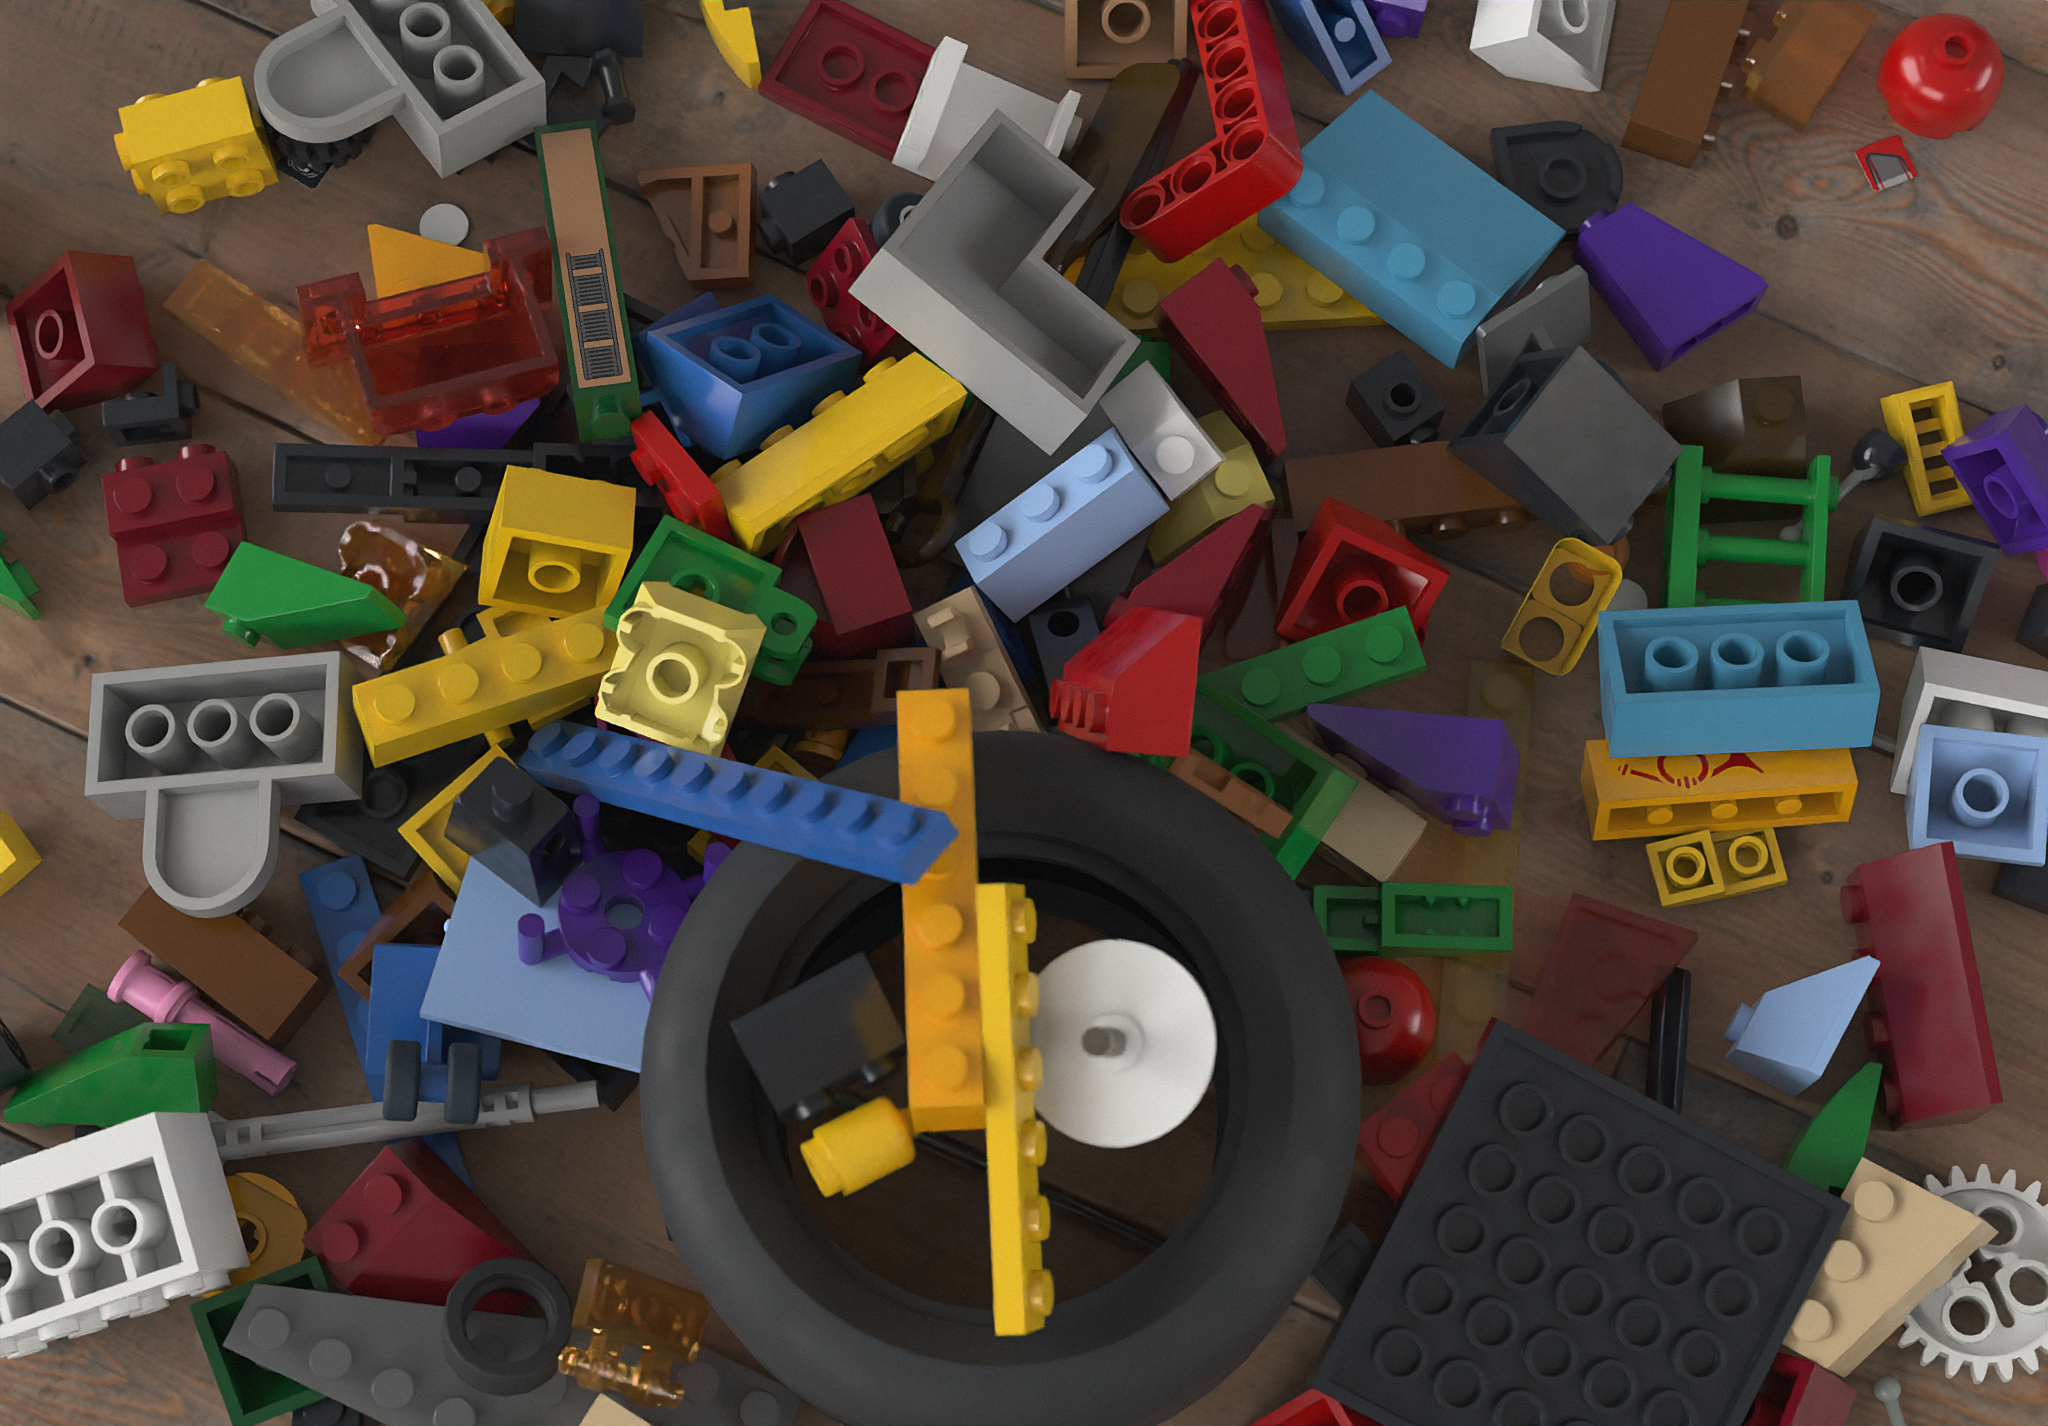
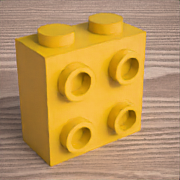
(196, 145)

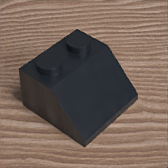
(822, 1040)

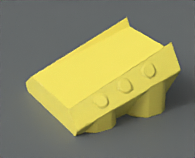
(679, 668)

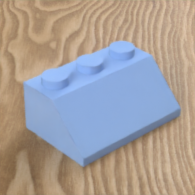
(1062, 526)

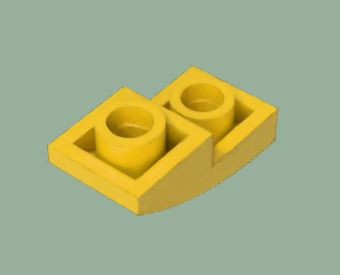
(1715, 865)

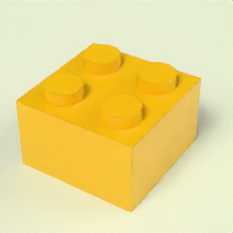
(556, 543)

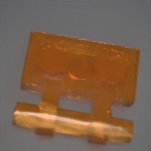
(641, 1313)

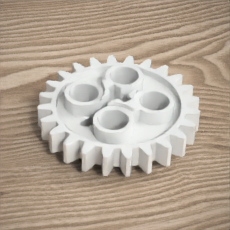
(2023, 1253)

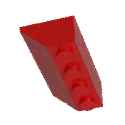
(1133, 684)

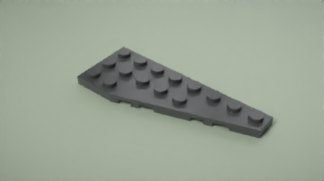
(393, 1366)

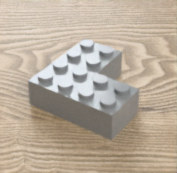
(980, 300)

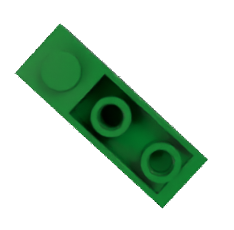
(123, 1079)

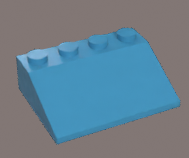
(1409, 227)

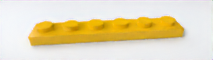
(1013, 1136)

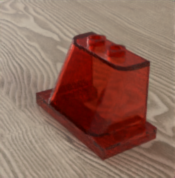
(444, 346)

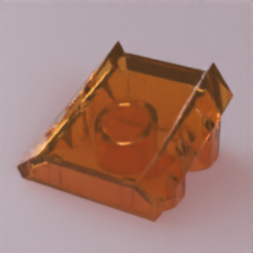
(407, 572)

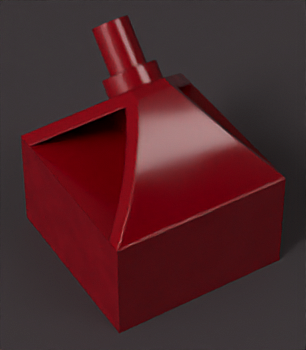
(849, 577)

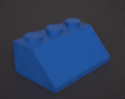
(748, 372)

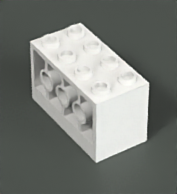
(113, 1229)

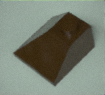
(1745, 430)

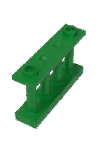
(1689, 545)

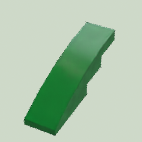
(1414, 919)

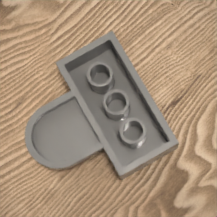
(430, 63)
(213, 760)

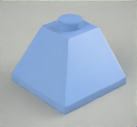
(1797, 1026)

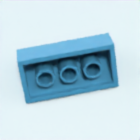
(1736, 679)

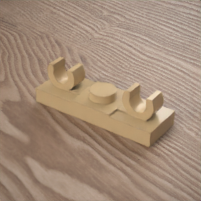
(978, 661)

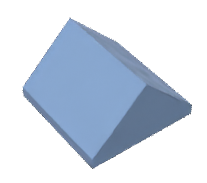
(1980, 793)

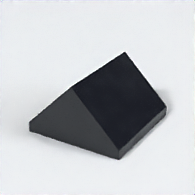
(1917, 581)

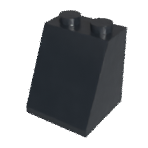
(1568, 445)

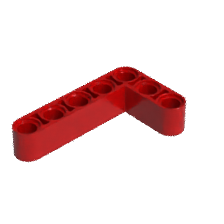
(1255, 145)

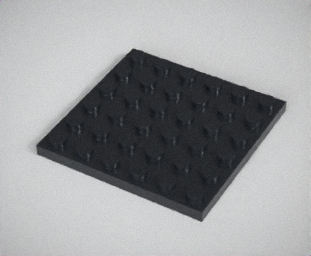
(1574, 1261)

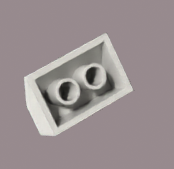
(1545, 40)
(1968, 695)

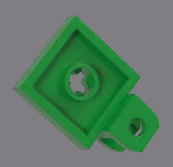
(729, 578)

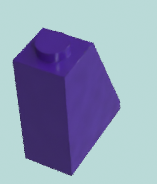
(1663, 282)

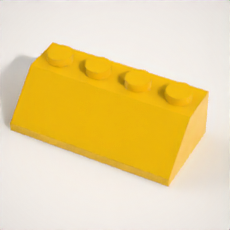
(839, 450)

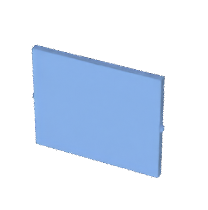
(546, 1005)

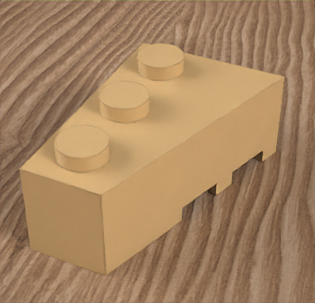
(1880, 1266)

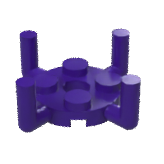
(613, 880)

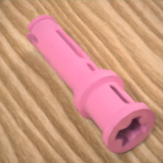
(179, 1002)

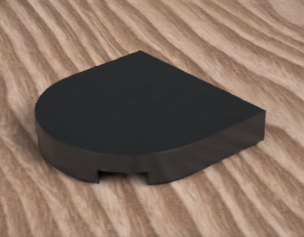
(1558, 171)

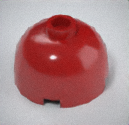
(1941, 75)
(1390, 1015)

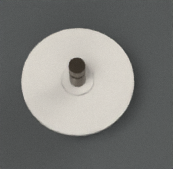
(1120, 1043)

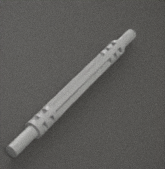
(366, 1123)

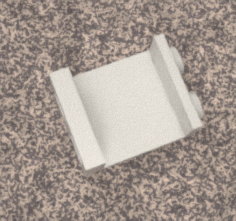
(960, 99)

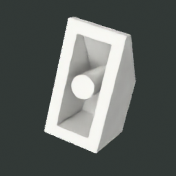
(1161, 431)

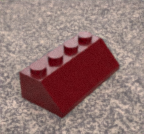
(1926, 992)

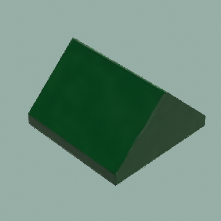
(248, 1388)

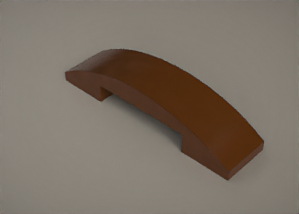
(840, 692)

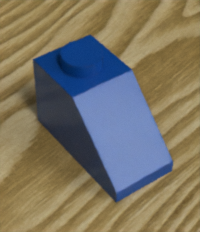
(1335, 39)

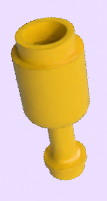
(860, 1146)

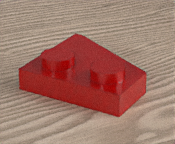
(679, 478)

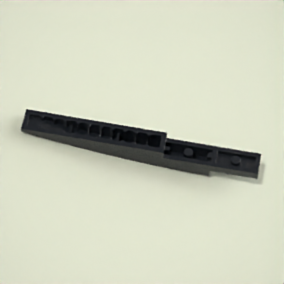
(465, 482)

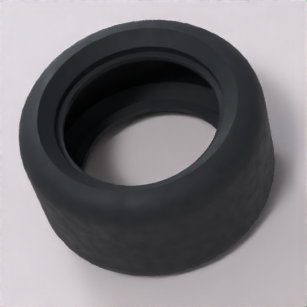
(1099, 846)

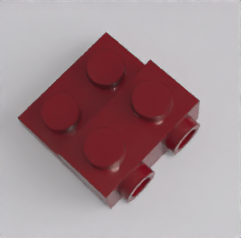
(174, 522)

